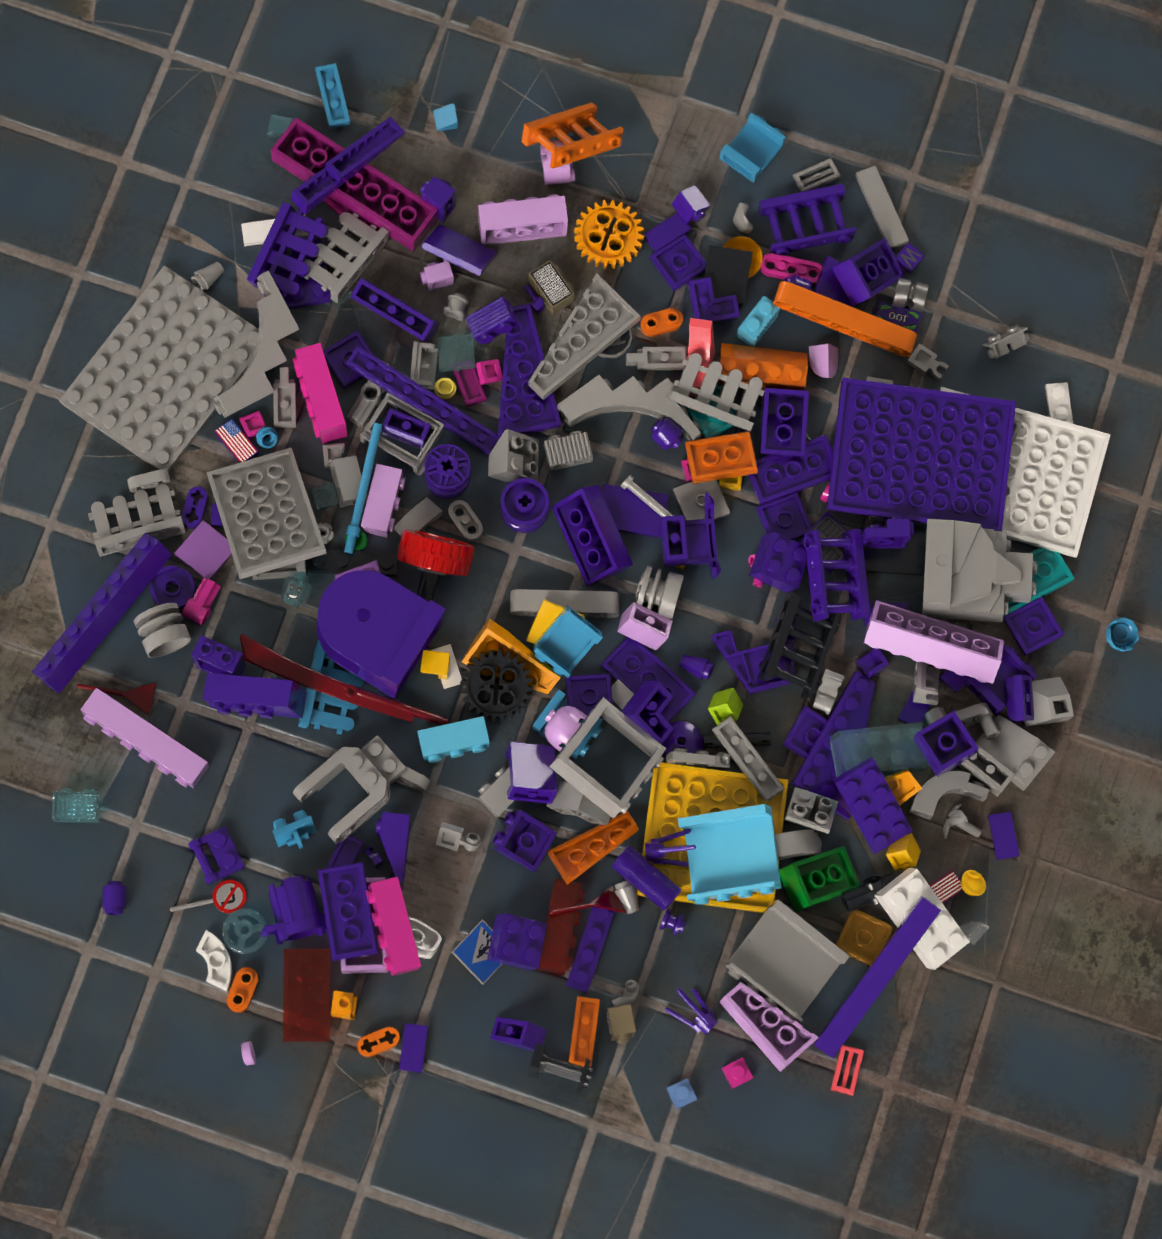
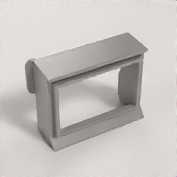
(416, 462)

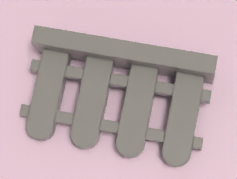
(362, 255)
(707, 387)
(128, 533)

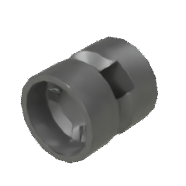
(910, 294)

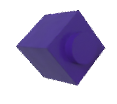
(691, 205)

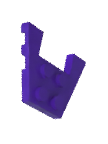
(748, 662)

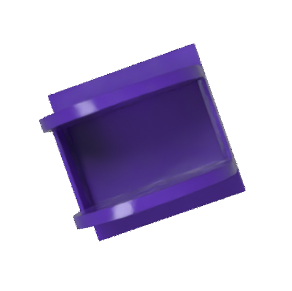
(393, 630)

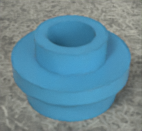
(270, 441)

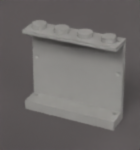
(785, 960)

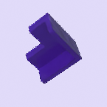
(708, 308)

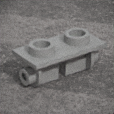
(1014, 337)

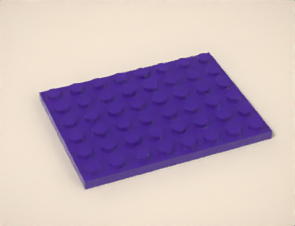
(920, 454)

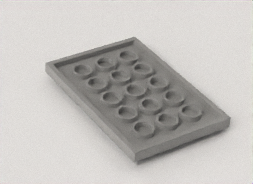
(266, 513)

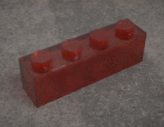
(560, 927)

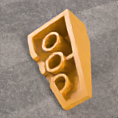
(496, 637)

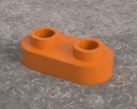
(662, 322)
(242, 989)

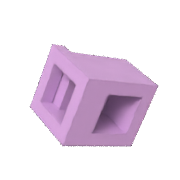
(437, 275)

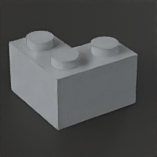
(573, 802)

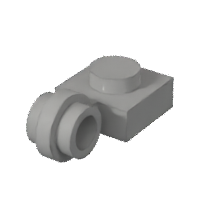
(451, 838)

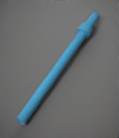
(353, 529)

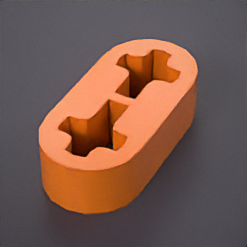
(380, 1047)

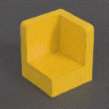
(435, 663)
(904, 853)

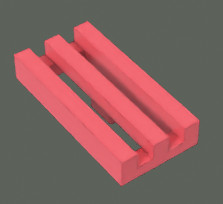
(843, 1089)

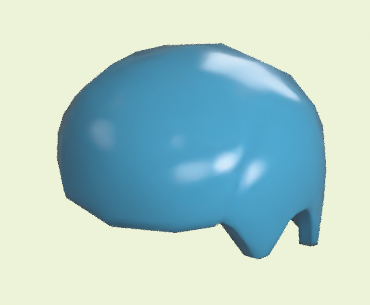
(1122, 634)

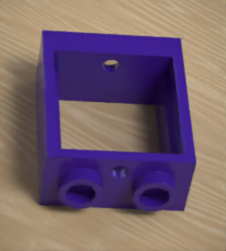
(211, 661)

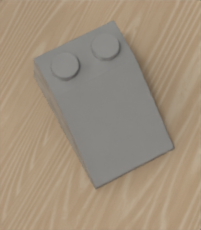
(1017, 751)

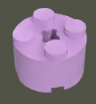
(558, 175)

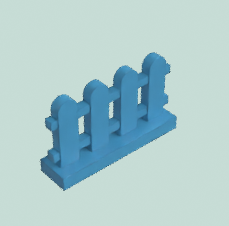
(322, 718)

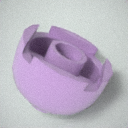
(562, 725)

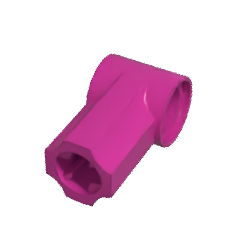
(200, 605)

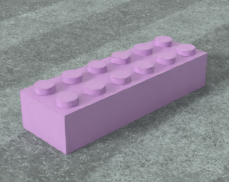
(934, 642)

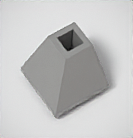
(514, 457)
(1050, 702)
(811, 810)

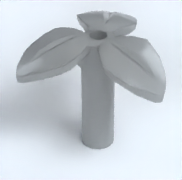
(958, 818)

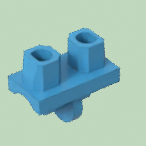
(294, 832)

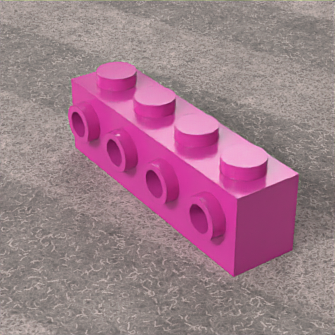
(394, 926)

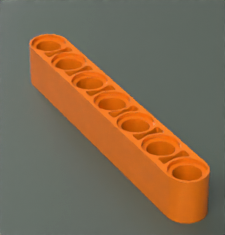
(845, 319)

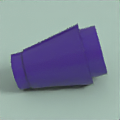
(697, 666)

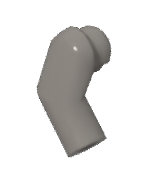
(629, 995)

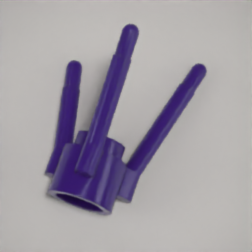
(656, 851)
(704, 1021)

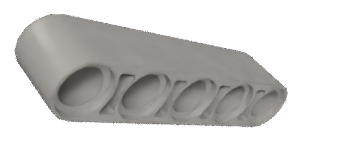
(588, 603)

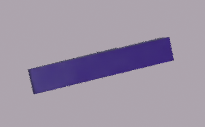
(346, 165)

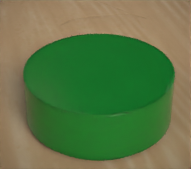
(361, 541)

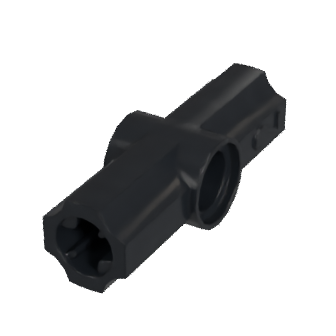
(864, 894)

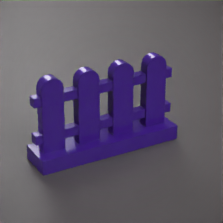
(279, 240)

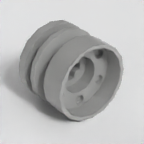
(659, 592)
(162, 630)

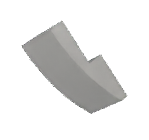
(419, 517)

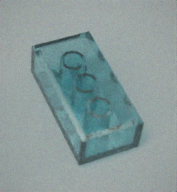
(888, 745)

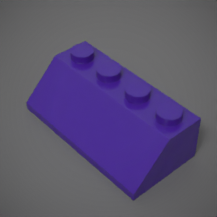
(592, 535)

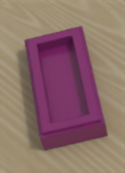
(470, 387)

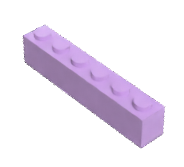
(144, 738)

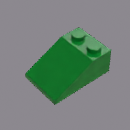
(818, 878)

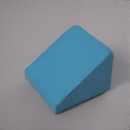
(446, 118)

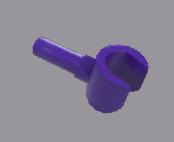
(538, 303)

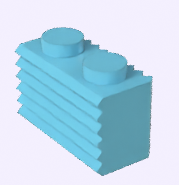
(758, 322)

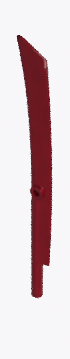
(286, 668)

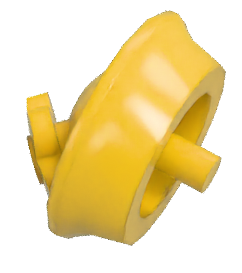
(973, 883)

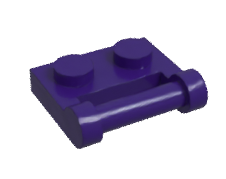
(223, 851)

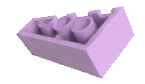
(767, 1026)

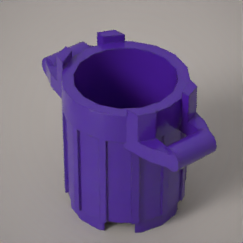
(294, 911)

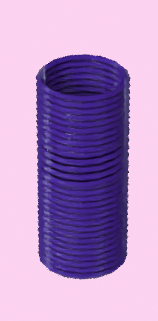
(652, 881)

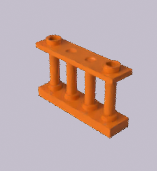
(572, 121)

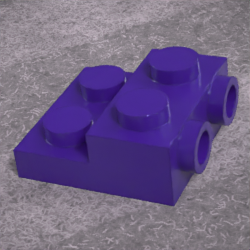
(893, 534)
(523, 839)

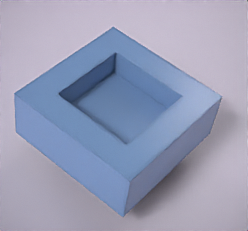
(681, 1094)

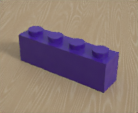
(395, 310)

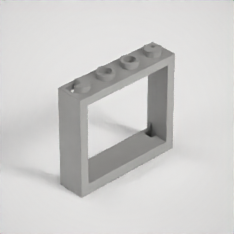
(588, 785)

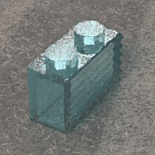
(76, 806)

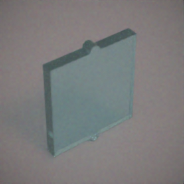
(456, 352)

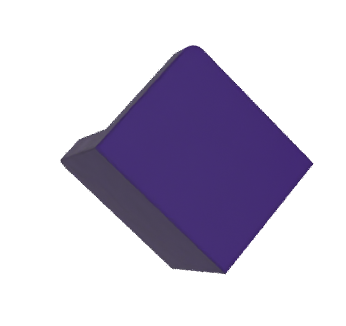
(872, 663)

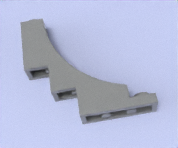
(274, 324)

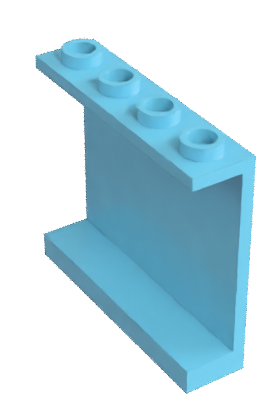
(732, 854)

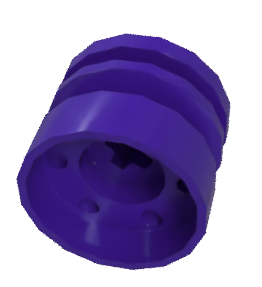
(447, 483)

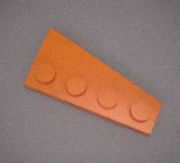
(588, 848)

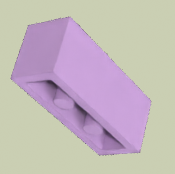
(382, 500)

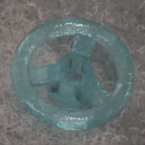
(232, 918)

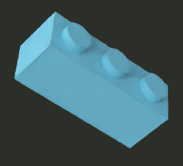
(453, 739)

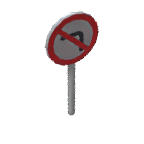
(227, 898)

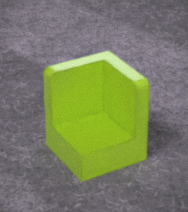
(725, 704)

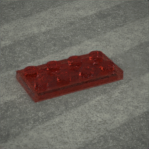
(306, 995)

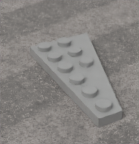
(589, 330)

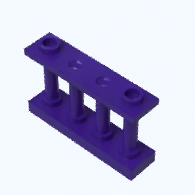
(812, 200)
(855, 571)

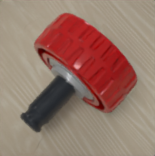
(435, 557)

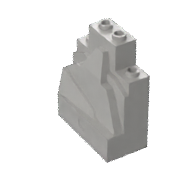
(973, 572)

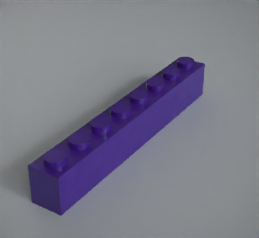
(102, 613)

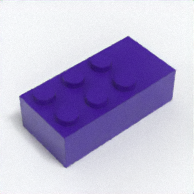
(254, 696)

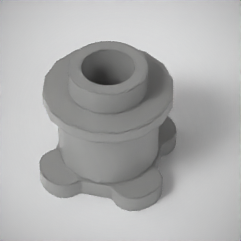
(456, 306)

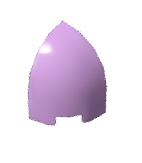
(824, 360)

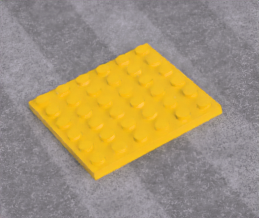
(694, 791)

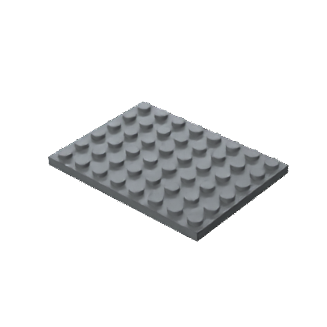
(163, 369)

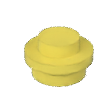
(445, 388)

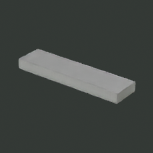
(881, 207)
(748, 759)

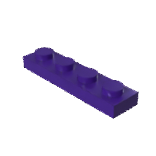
(590, 949)

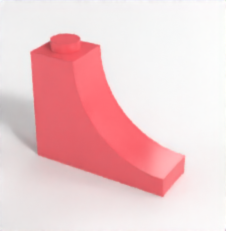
(701, 342)

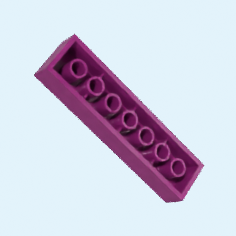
(367, 193)

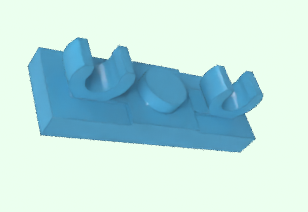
(332, 96)

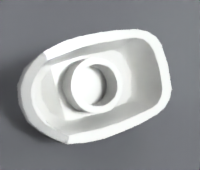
(425, 937)

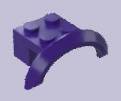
(691, 540)

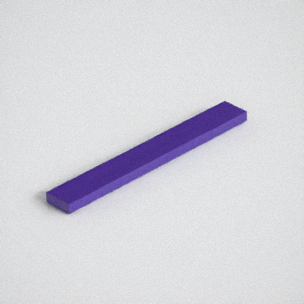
(422, 399)
(877, 977)

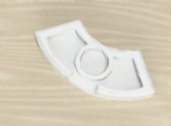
(217, 960)

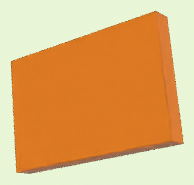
(721, 457)

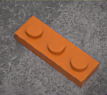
(584, 1030)

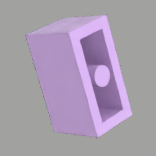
(644, 626)

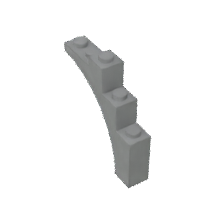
(631, 396)

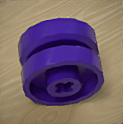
(529, 493)

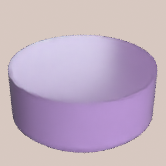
(248, 1053)

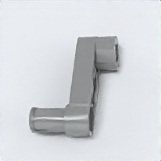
(969, 716)

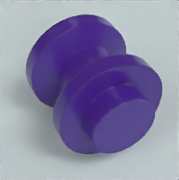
(673, 922)

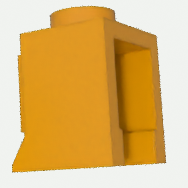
(344, 1005)

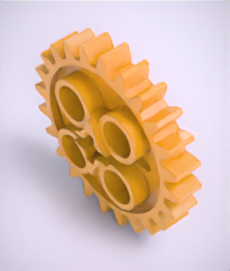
(590, 227)

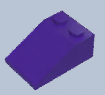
(868, 272)
(784, 422)
(394, 835)

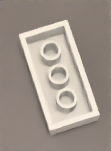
(942, 937)

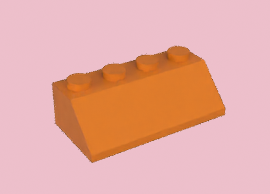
(774, 367)

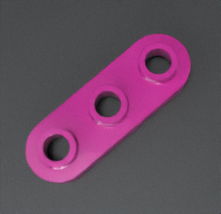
(783, 263)

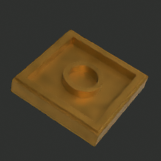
(864, 936)

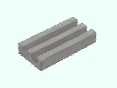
(800, 184)

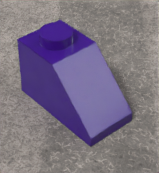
(518, 1033)

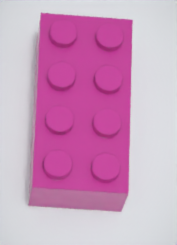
(321, 394)

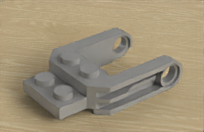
(372, 767)

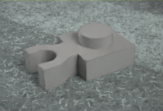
(924, 360)

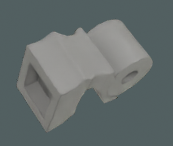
(827, 691)

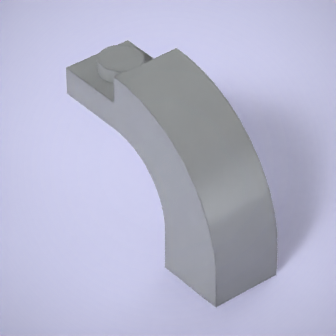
(937, 787)
(798, 844)

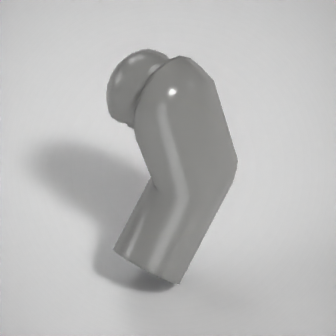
(741, 221)

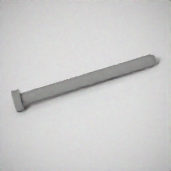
(645, 497)

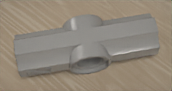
(364, 406)

